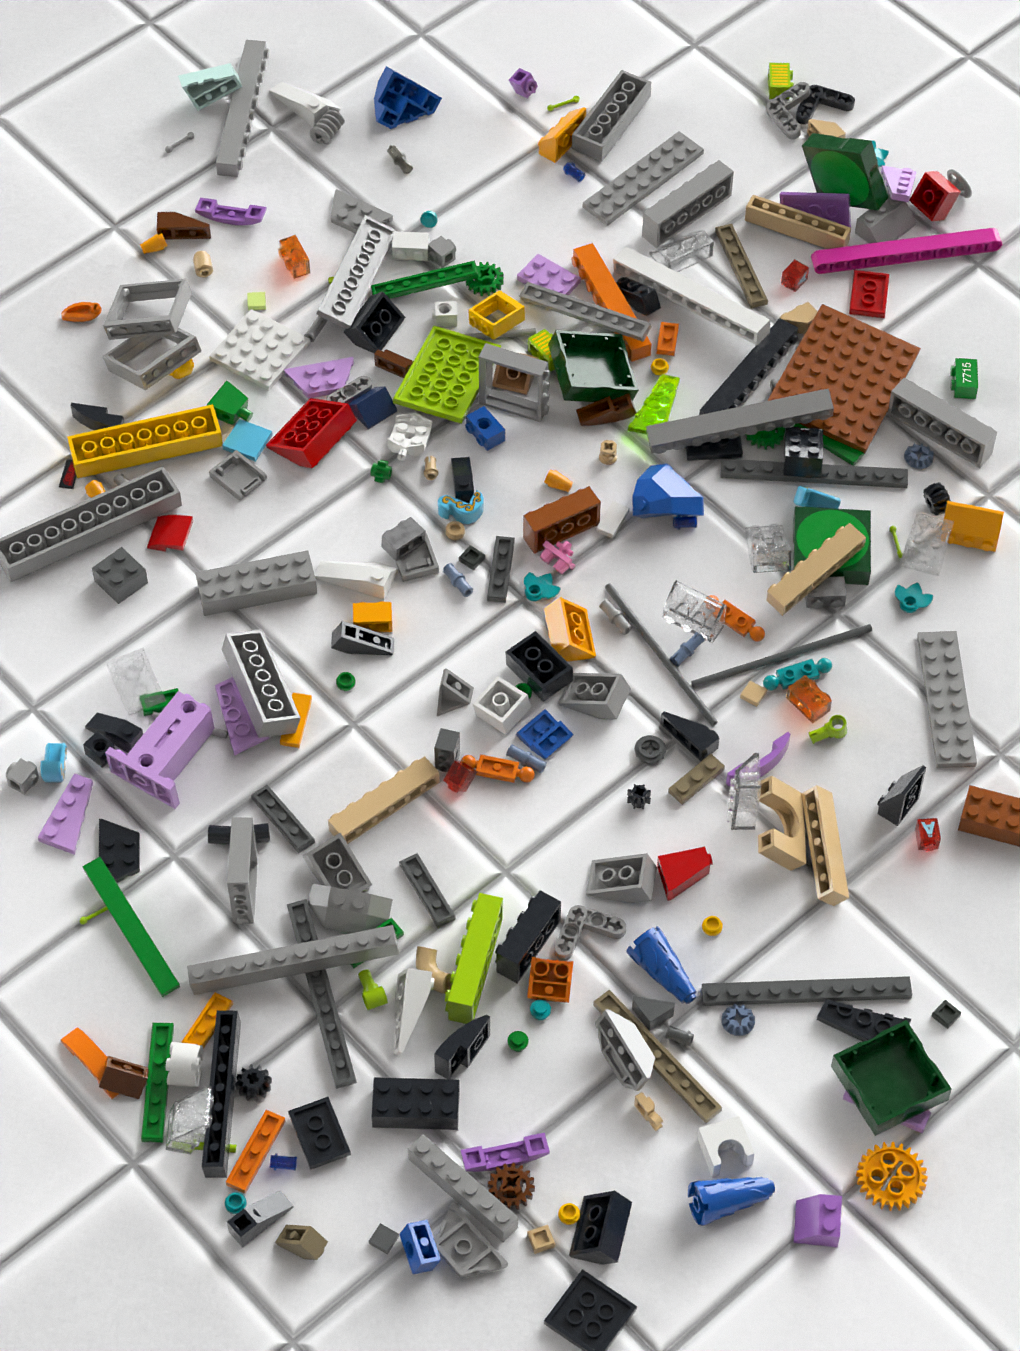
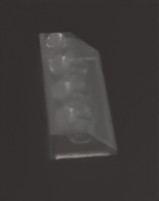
(745, 795)

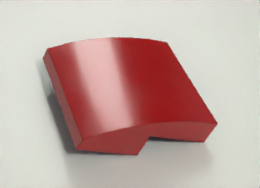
(170, 532)

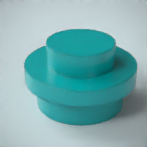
(429, 219)
(540, 1009)
(235, 1202)

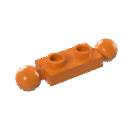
(741, 622)
(499, 768)

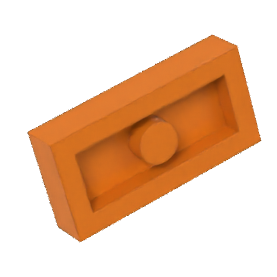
(667, 338)

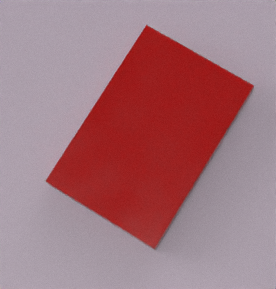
(869, 294)

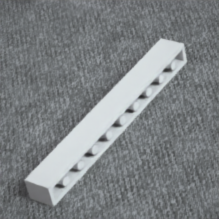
(692, 295)

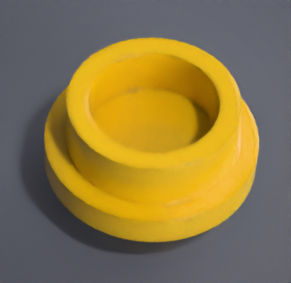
(659, 366)
(712, 926)
(569, 1214)

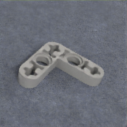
(782, 111)
(585, 922)

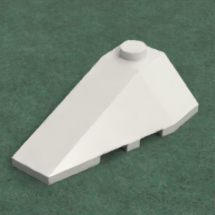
(411, 993)

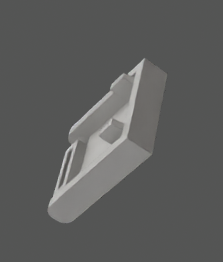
(241, 478)
(418, 558)

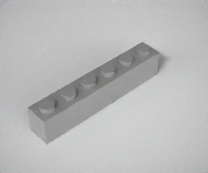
(463, 1188)

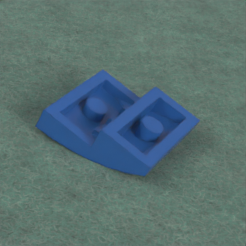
(544, 734)

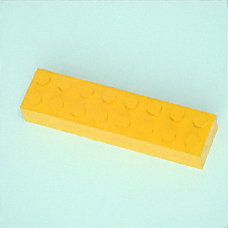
(145, 441)

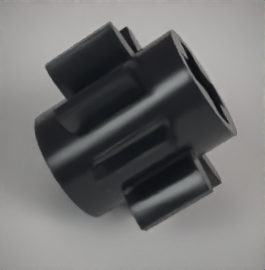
(639, 796)

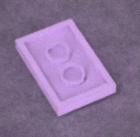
(548, 275)

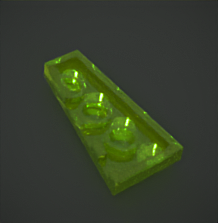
(656, 406)

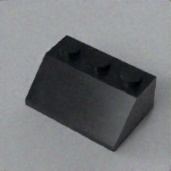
(375, 323)
(601, 1228)

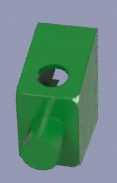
(230, 404)

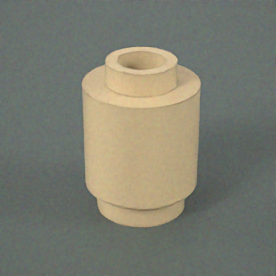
(202, 264)

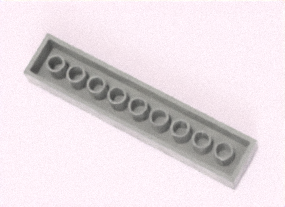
(88, 523)

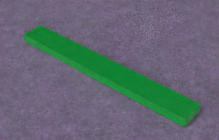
(131, 927)

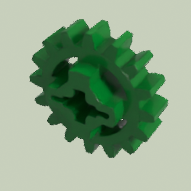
(486, 282)
(767, 438)

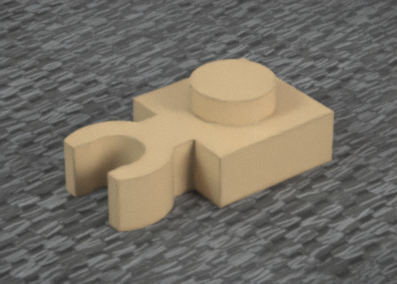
(646, 1108)

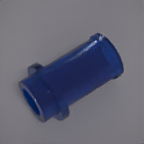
(570, 169)
(684, 522)
(283, 1162)

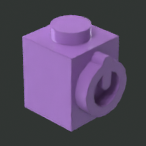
(523, 83)

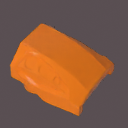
(550, 980)

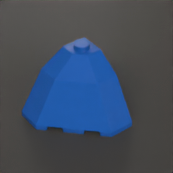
(401, 99)
(665, 493)

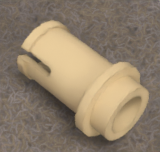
(430, 468)

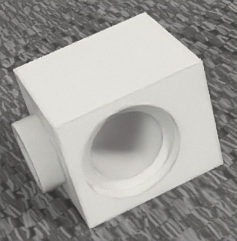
(445, 314)

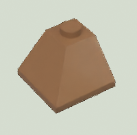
(512, 379)

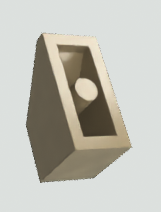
(302, 1241)

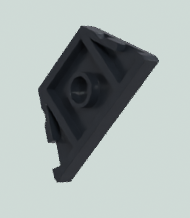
(119, 849)

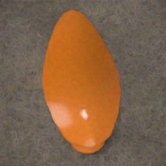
(81, 312)

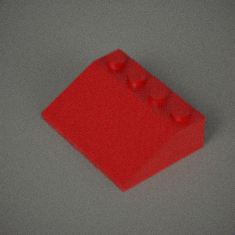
(312, 431)

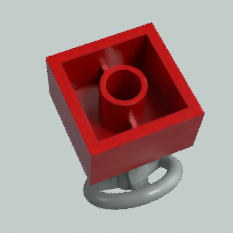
(937, 195)

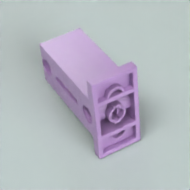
(165, 748)

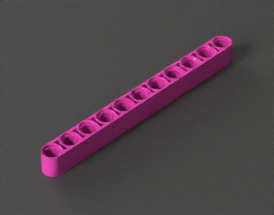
(906, 250)

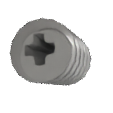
(327, 126)

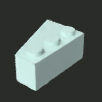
(210, 84)

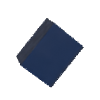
(373, 406)

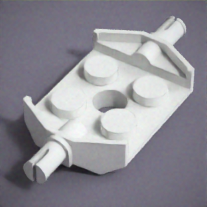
(409, 426)

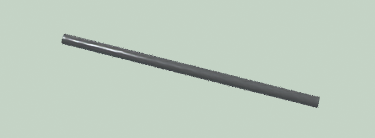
(662, 656)
(781, 656)

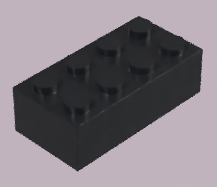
(528, 936)
(415, 1103)

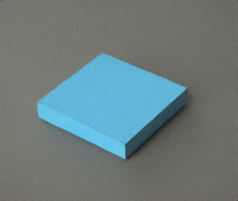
(247, 439)

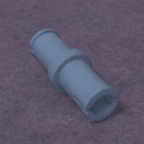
(458, 580)
(687, 649)
(526, 758)

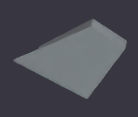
(453, 693)

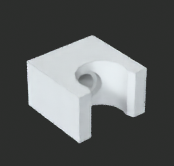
(721, 1137)

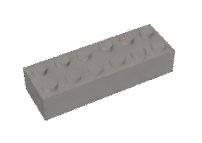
(611, 115)
(687, 203)
(942, 422)
(256, 583)
(260, 683)

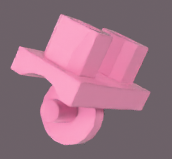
(551, 552)

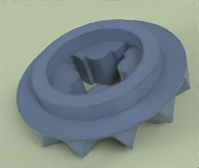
(924, 461)
(732, 1026)

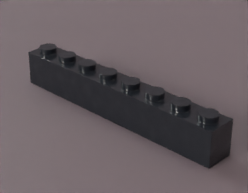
(753, 368)
(222, 1086)

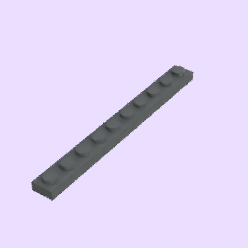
(830, 474)
(806, 991)
(323, 1001)

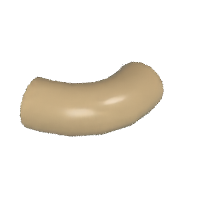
(427, 961)

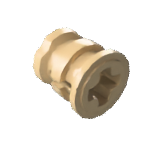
(608, 452)

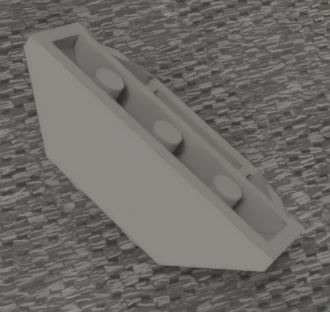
(348, 909)
(624, 1050)

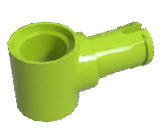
(828, 730)
(372, 993)

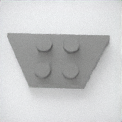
(350, 211)
(465, 1247)

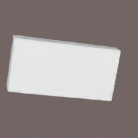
(612, 519)

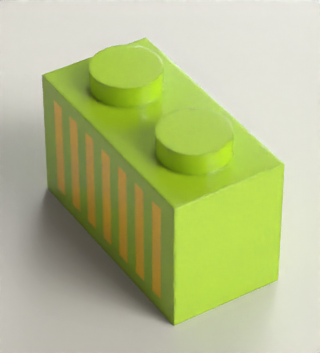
(779, 79)
(539, 347)

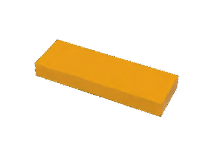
(303, 705)
(204, 1026)

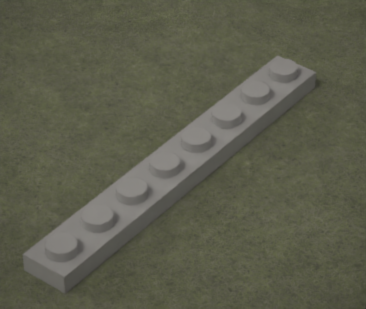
(585, 311)

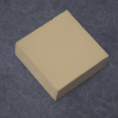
(753, 693)
(541, 1239)

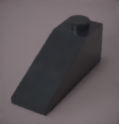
(462, 479)
(359, 640)
(116, 730)
(692, 735)

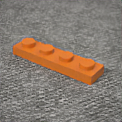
(255, 1151)

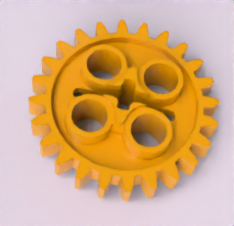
(909, 1186)

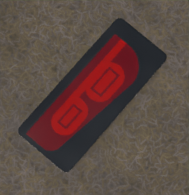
(68, 476)

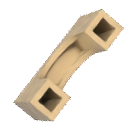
(787, 802)

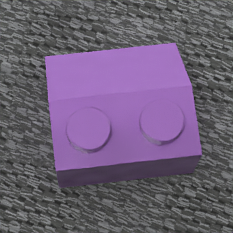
(818, 1220)

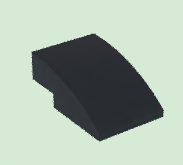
(462, 1046)

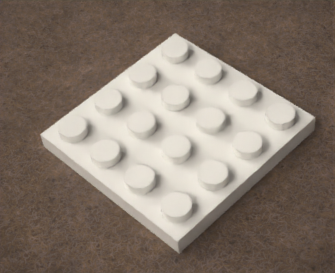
(260, 349)

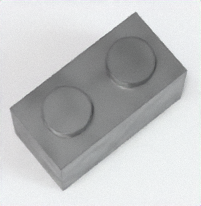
(403, 538)
(828, 594)

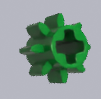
(381, 471)

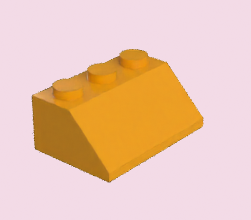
(559, 138)
(974, 526)
(569, 630)

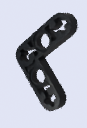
(820, 97)

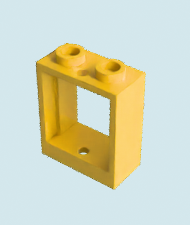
(498, 301)

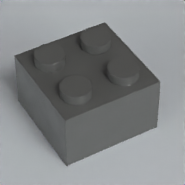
(120, 575)

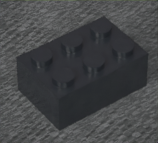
(803, 452)
(539, 666)

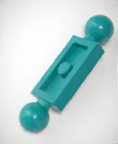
(790, 674)

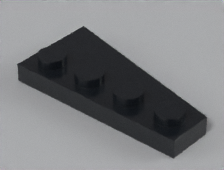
(856, 1022)

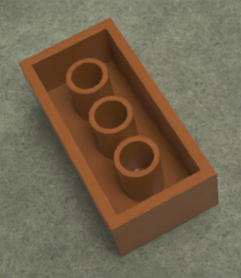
(561, 519)
(991, 815)

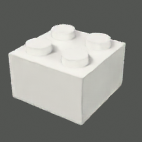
(501, 705)

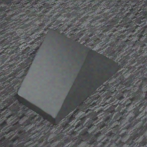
(652, 1011)

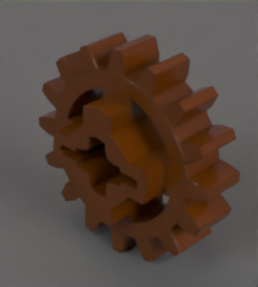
(512, 1177)

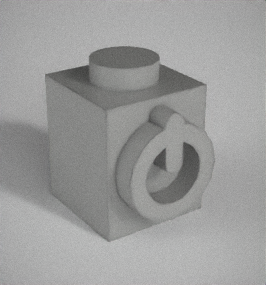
(441, 251)
(22, 775)

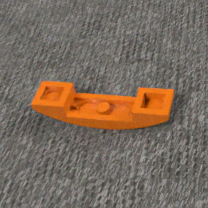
(88, 1053)

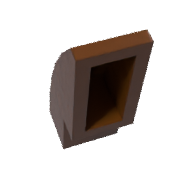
(606, 411)

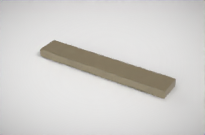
(741, 266)

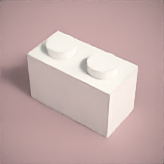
(410, 246)

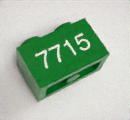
(964, 378)

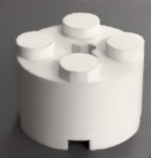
(184, 1064)

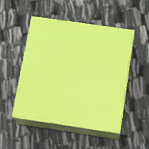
(256, 301)

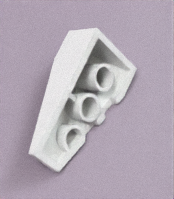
(303, 103)
(363, 577)

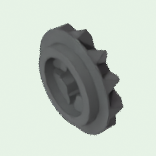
(658, 748)

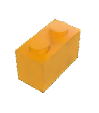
(373, 616)

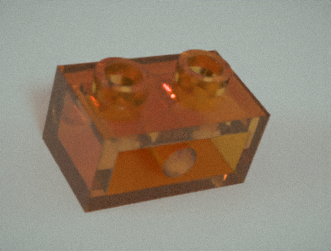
(294, 256)
(809, 699)

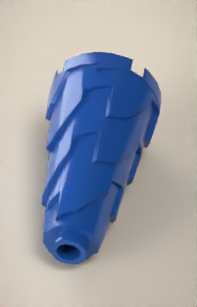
(662, 964)
(725, 1196)

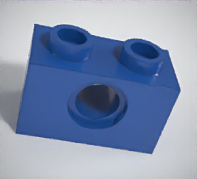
(485, 428)
(420, 1247)

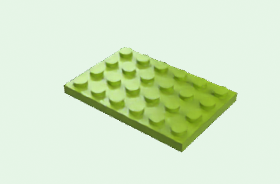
(443, 375)

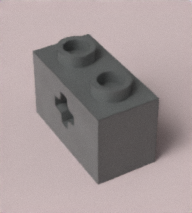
(446, 749)

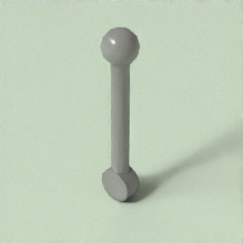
(190, 135)

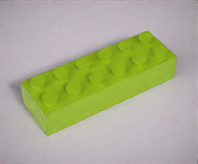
(474, 959)

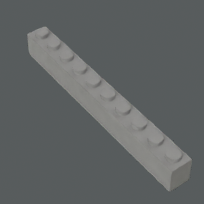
(242, 109)
(740, 421)
(292, 960)

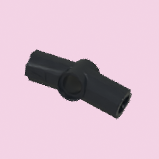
(221, 834)

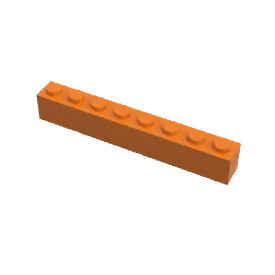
(607, 293)

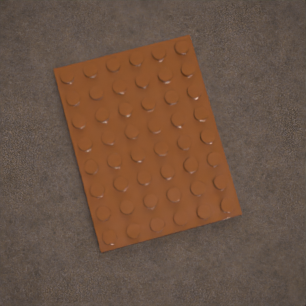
(857, 367)

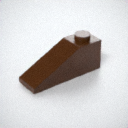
(179, 226)

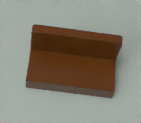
(392, 362)
(124, 1077)

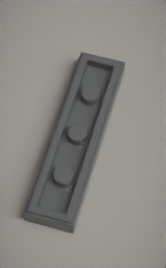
(501, 569)
(283, 818)
(427, 890)

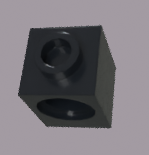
(93, 745)

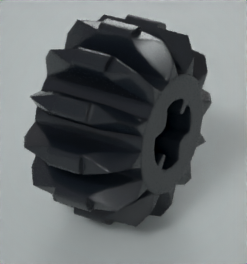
(936, 498)
(256, 1089)

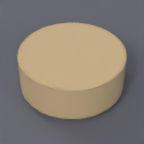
(455, 530)

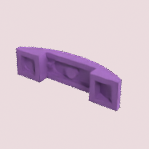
(230, 215)
(768, 762)
(521, 1152)

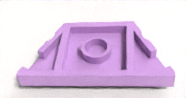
(322, 377)

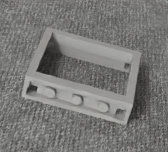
(148, 326)
(186, 348)
(507, 402)
(242, 870)

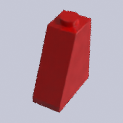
(683, 869)

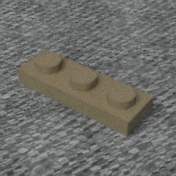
(696, 779)

